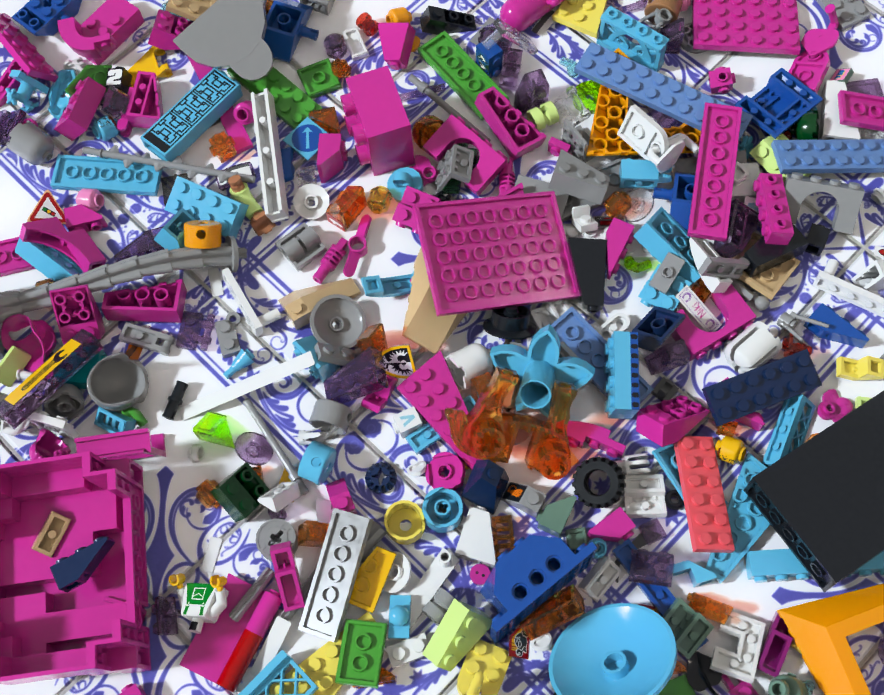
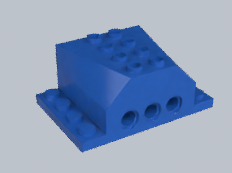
(530, 577)

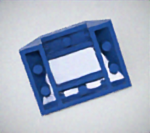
(779, 103)

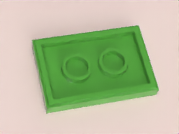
(361, 653)

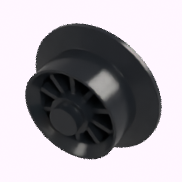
(510, 323)

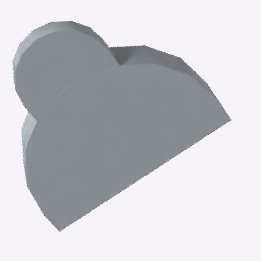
(230, 37)

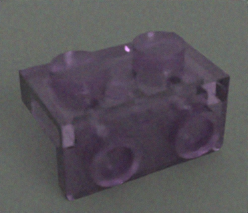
(651, 567)

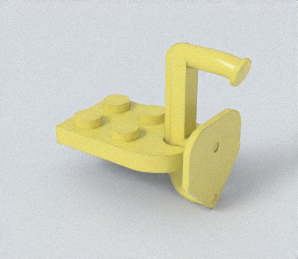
(483, 670)

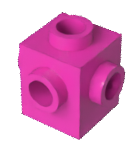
(721, 80)

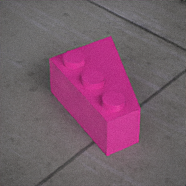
(145, 101)
(80, 109)

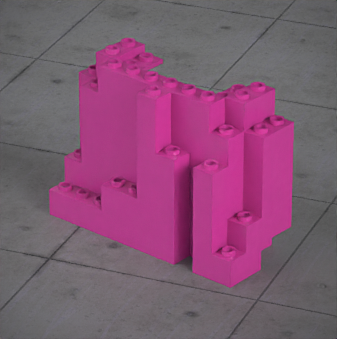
(72, 632)

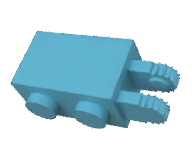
(641, 174)

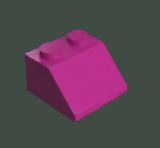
(330, 155)

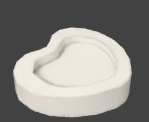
(417, 469)
(542, 643)

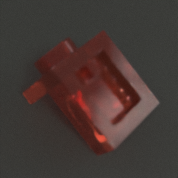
(791, 348)

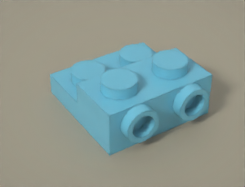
(651, 296)

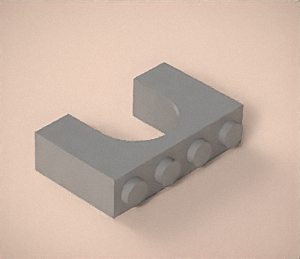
(847, 195)

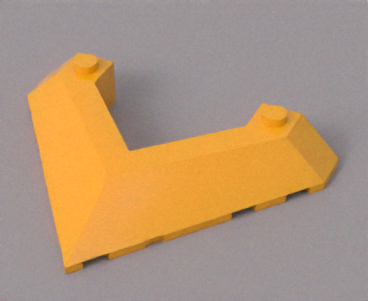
(608, 118)
(821, 635)

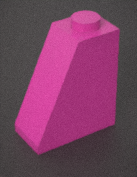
(396, 43)

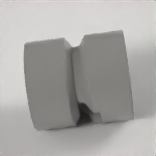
(437, 609)

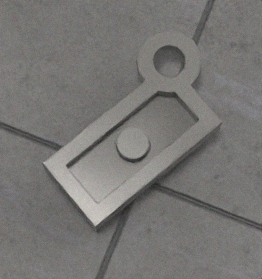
(228, 335)

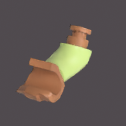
(255, 213)

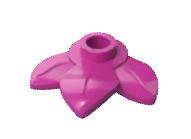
(423, 166)
(833, 407)

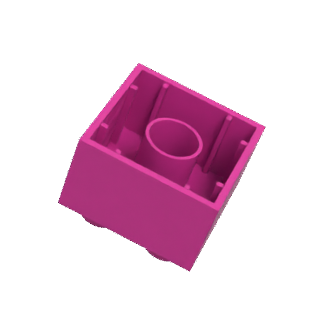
(378, 121)

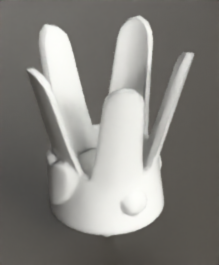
(304, 436)

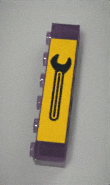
(48, 378)

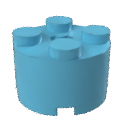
(448, 500)

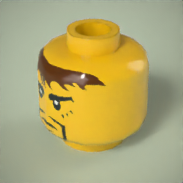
(730, 450)

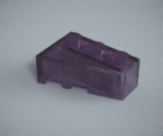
(742, 224)
(358, 377)

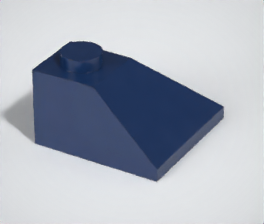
(657, 327)
(486, 485)

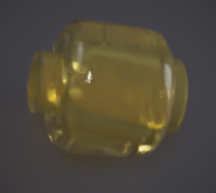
(379, 199)

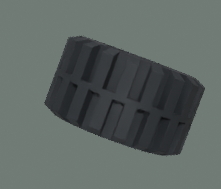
(582, 488)

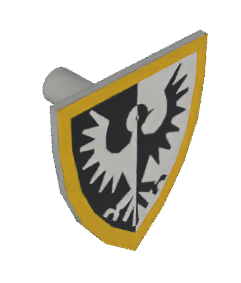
(399, 361)

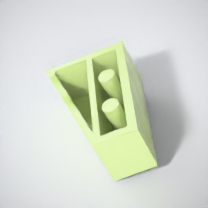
(456, 634)

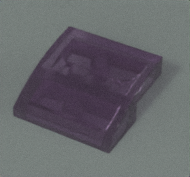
(8, 122)

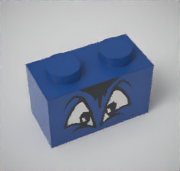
(489, 60)

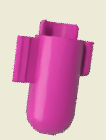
(524, 13)

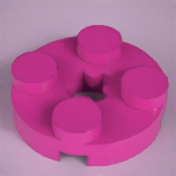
(453, 463)

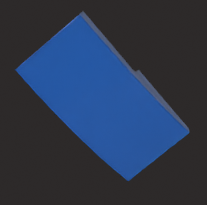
(288, 167)

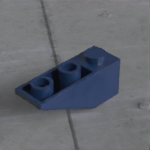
(77, 568)

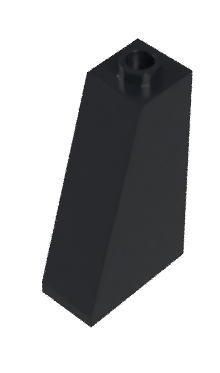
(766, 256)
(589, 267)

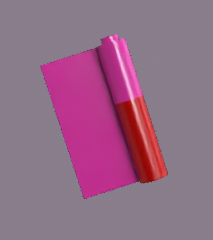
(227, 647)

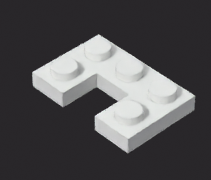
(744, 662)

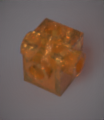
(222, 146)

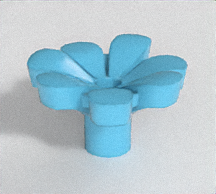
(746, 145)

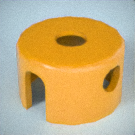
(202, 240)

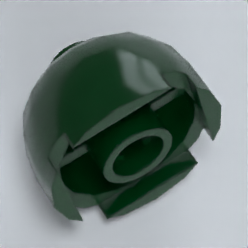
(807, 126)

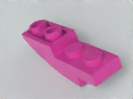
(595, 436)

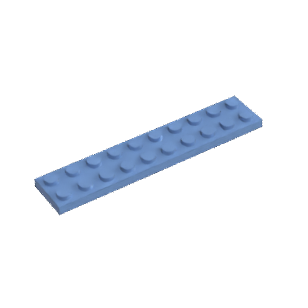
(648, 86)

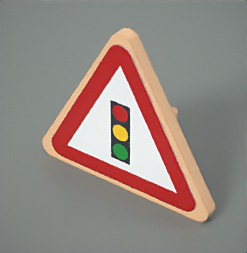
(47, 208)

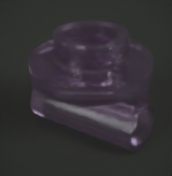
(278, 515)

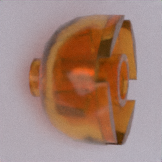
(424, 129)

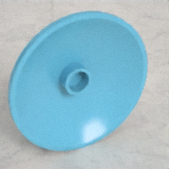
(614, 653)

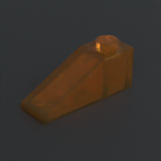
(554, 612)

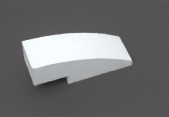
(700, 251)

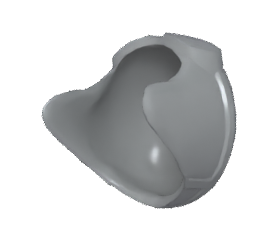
(118, 382)

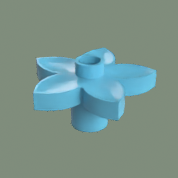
(540, 368)

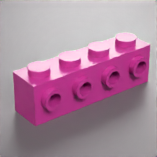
(773, 209)

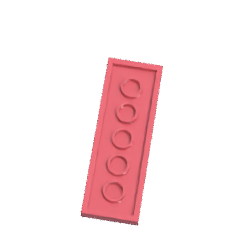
(703, 495)

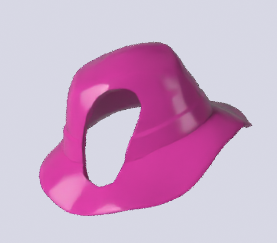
(38, 343)

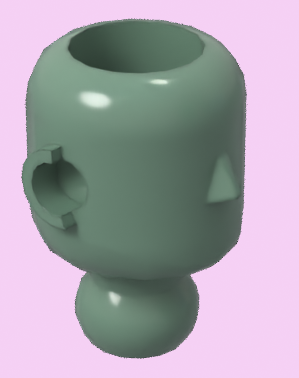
(787, 685)

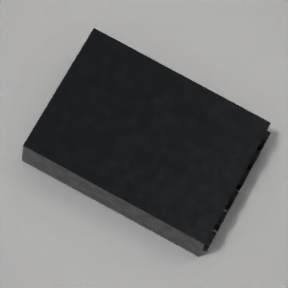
(830, 495)

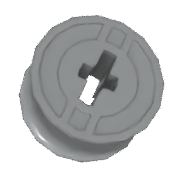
(275, 529)

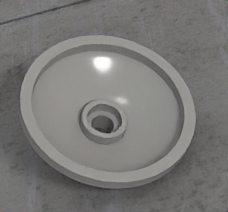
(343, 312)

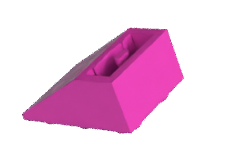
(166, 30)
(75, 311)
(669, 420)

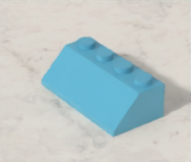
(664, 235)

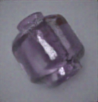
(335, 46)

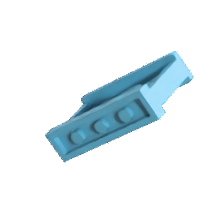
(617, 24)

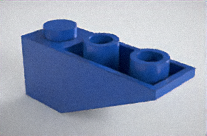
(839, 328)

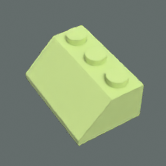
(765, 157)

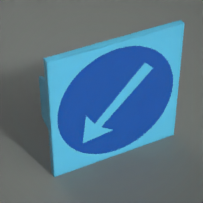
(305, 138)

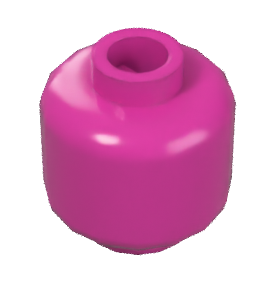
(243, 112)

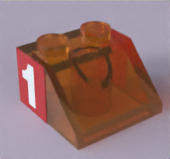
(347, 207)

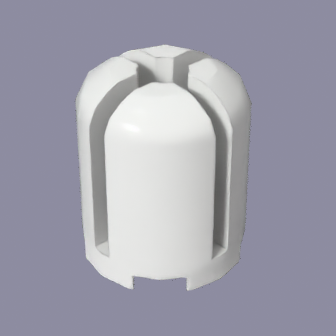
(752, 348)

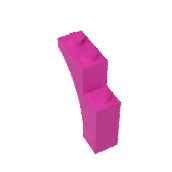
(74, 244)

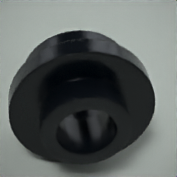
(673, 493)

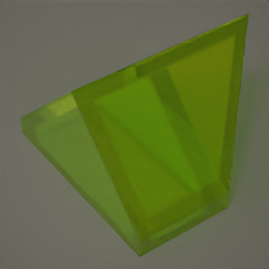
(214, 429)

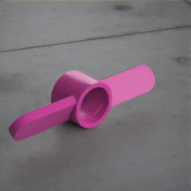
(355, 255)

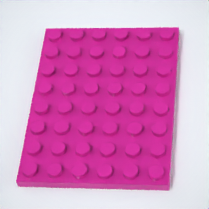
(495, 252)

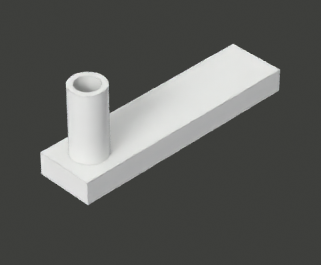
(849, 292)
(256, 323)
(431, 582)

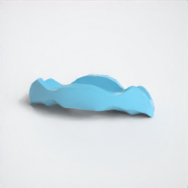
(57, 103)

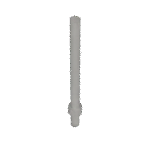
(424, 88)
(293, 474)

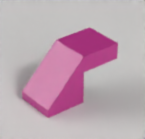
(378, 400)

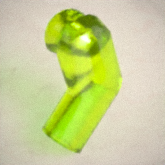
(636, 267)

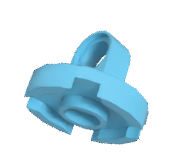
(400, 179)

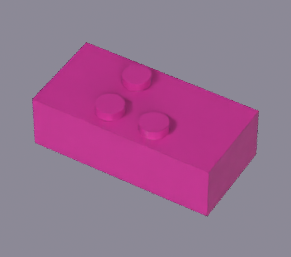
(113, 17)

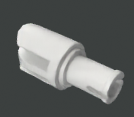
(625, 464)

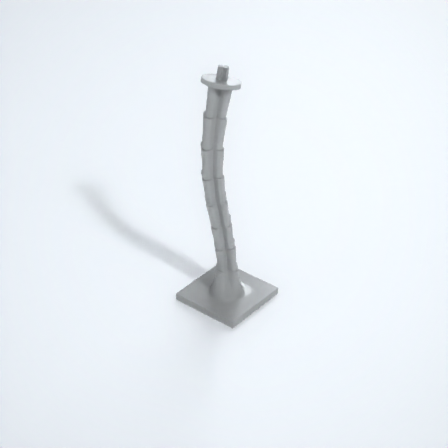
(123, 271)

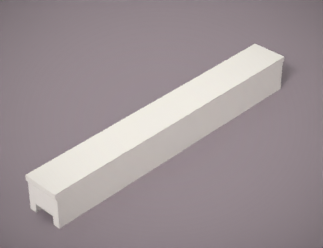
(269, 156)

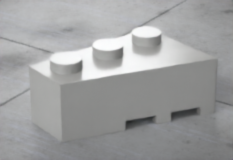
(578, 179)

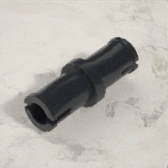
(175, 400)

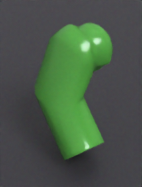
(136, 414)

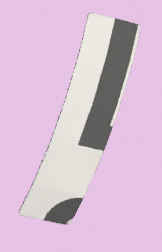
(545, 22)

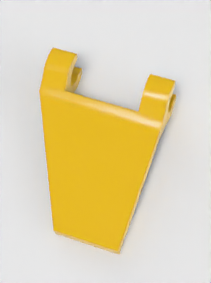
(149, 63)

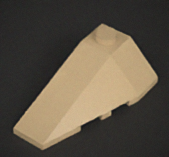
(300, 302)

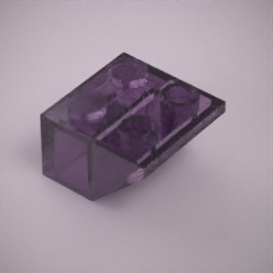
(531, 91)

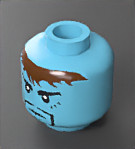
(105, 128)

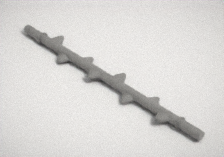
(176, 164)

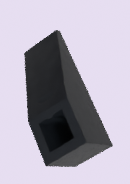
(437, 19)

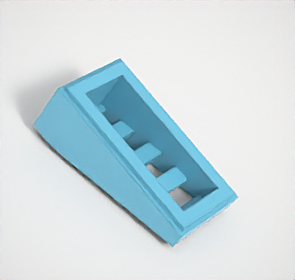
(126, 423)

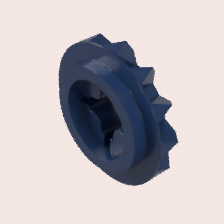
(387, 483)

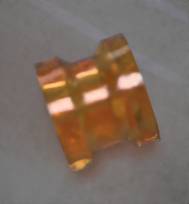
(727, 429)

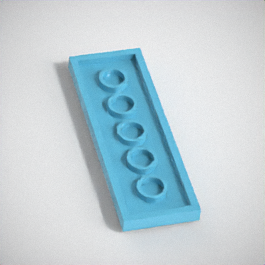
(104, 174)

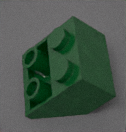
(240, 492)

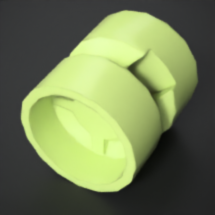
(544, 115)

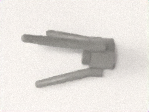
(661, 18)
(788, 323)

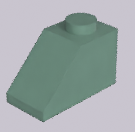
(555, 516)

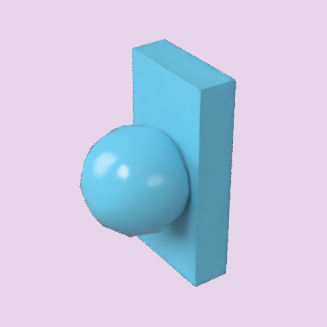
(399, 617)

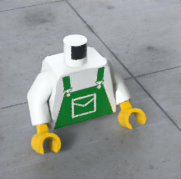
(200, 601)

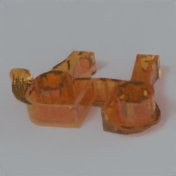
(492, 434)

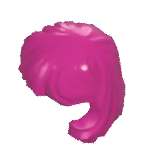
(48, 445)

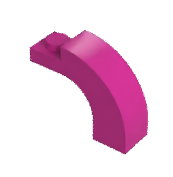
(84, 46)

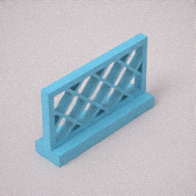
(275, 669)

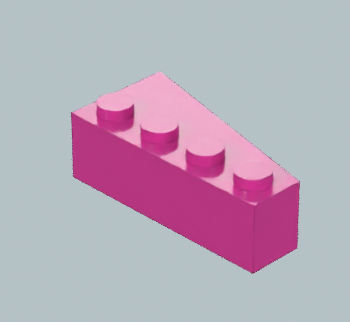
(510, 127)
(147, 303)

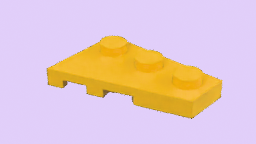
(372, 578)

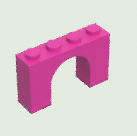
(455, 132)
(737, 318)

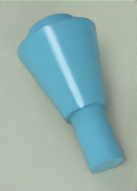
(241, 361)

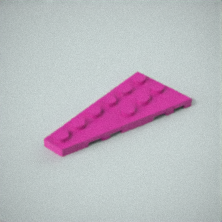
(431, 392)

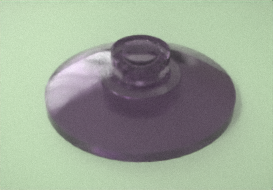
(253, 448)

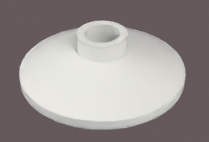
(309, 193)
(397, 582)

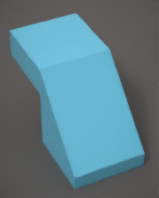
(697, 574)

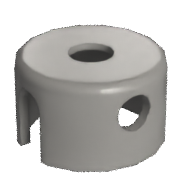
(329, 413)

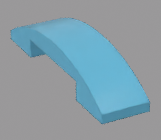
(387, 287)

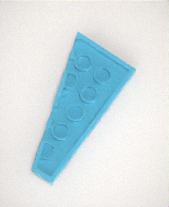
(745, 522)

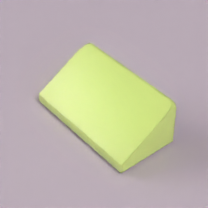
(12, 361)

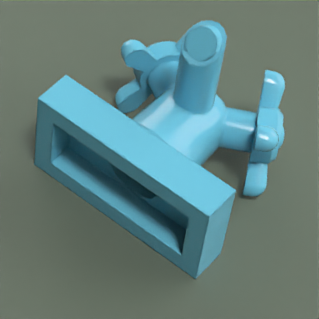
(25, 90)

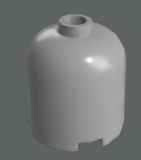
(31, 143)

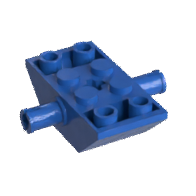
(41, 16)
(286, 26)
(679, 196)

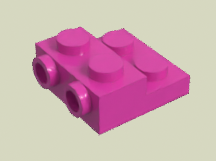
(404, 212)

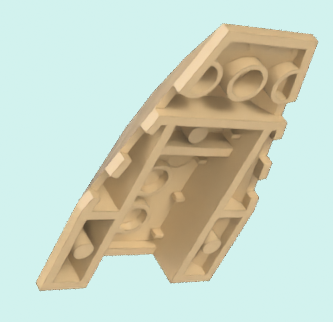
(421, 321)

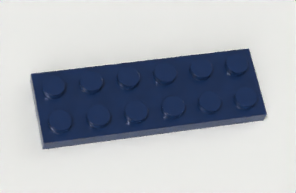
(761, 387)

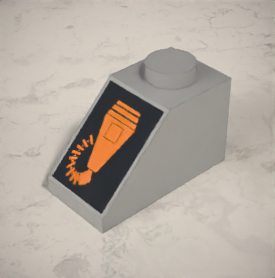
(524, 498)

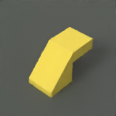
(864, 369)

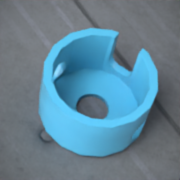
(315, 462)

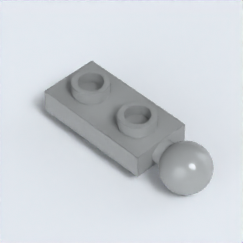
(748, 293)

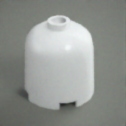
(469, 363)

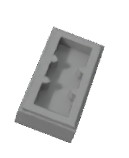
(667, 273)

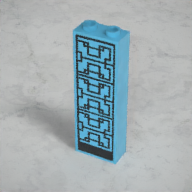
(192, 115)

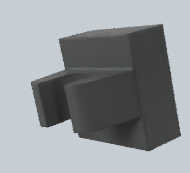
(665, 389)

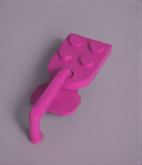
(814, 63)

